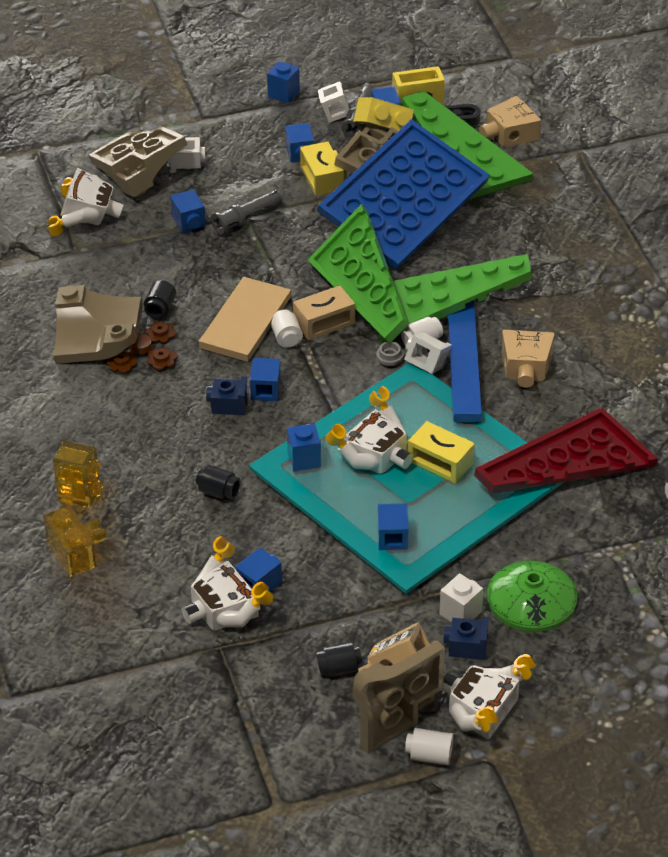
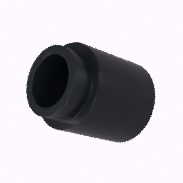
(159, 299)
(218, 482)
(339, 659)

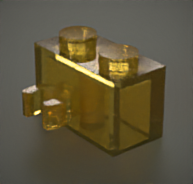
(77, 474)
(72, 540)

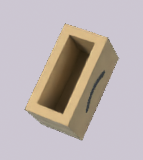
(324, 312)

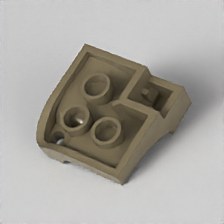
(362, 147)
(137, 157)
(94, 324)
(395, 694)

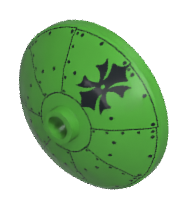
(532, 596)

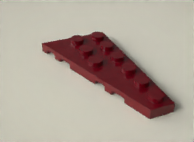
(574, 451)

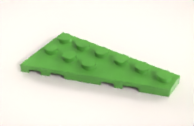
(467, 141)
(357, 264)
(449, 290)

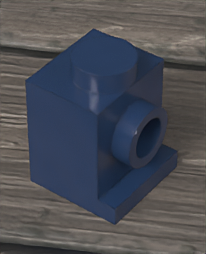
(228, 396)
(467, 638)

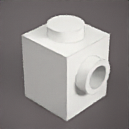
(461, 599)

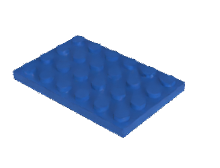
(407, 190)

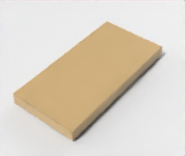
(244, 319)

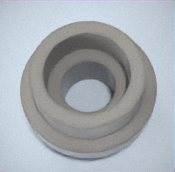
(389, 354)

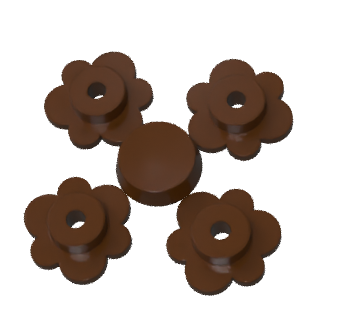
(159, 358)

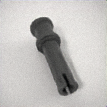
(349, 126)
(237, 215)

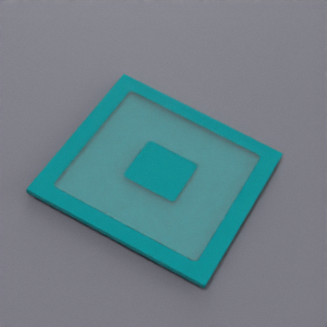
(442, 515)

